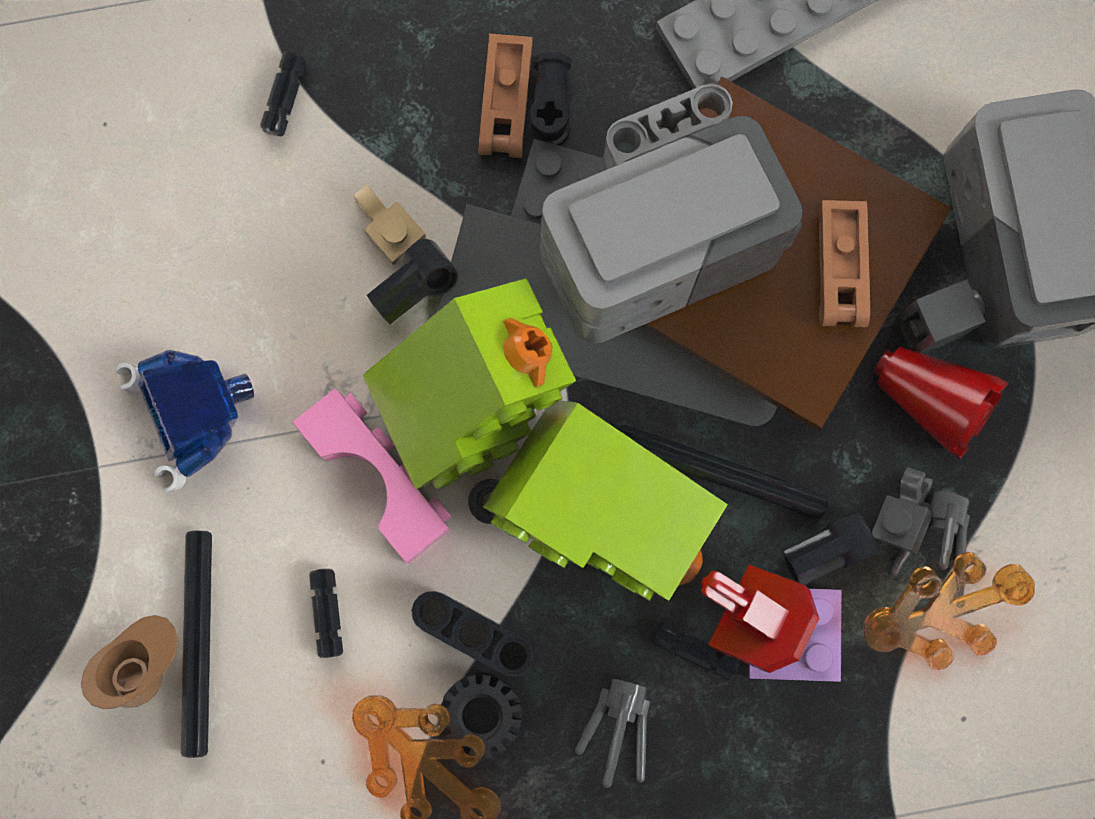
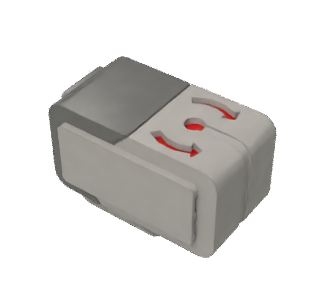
(1028, 215)
(669, 218)

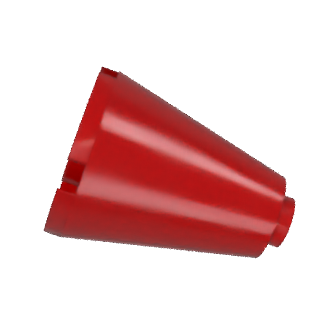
(940, 395)

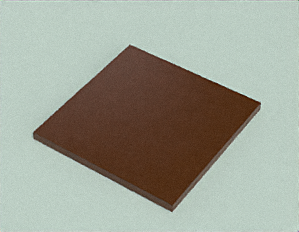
(769, 325)

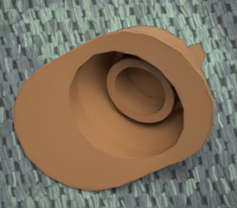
(131, 666)

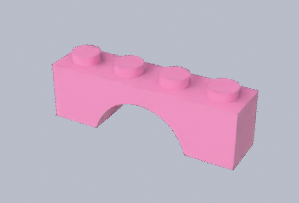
(337, 431)

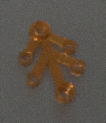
(895, 626)
(420, 757)

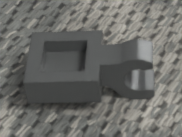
(904, 520)

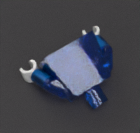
(188, 407)

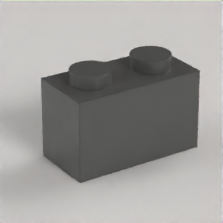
(941, 317)

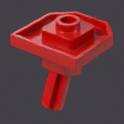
(764, 618)

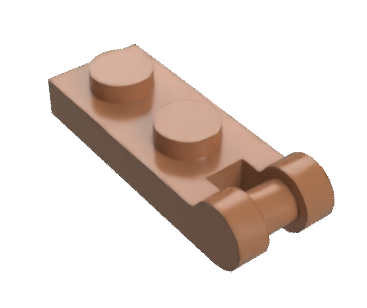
(505, 94)
(844, 262)

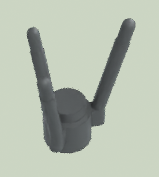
(948, 518)
(624, 703)

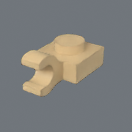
(391, 228)

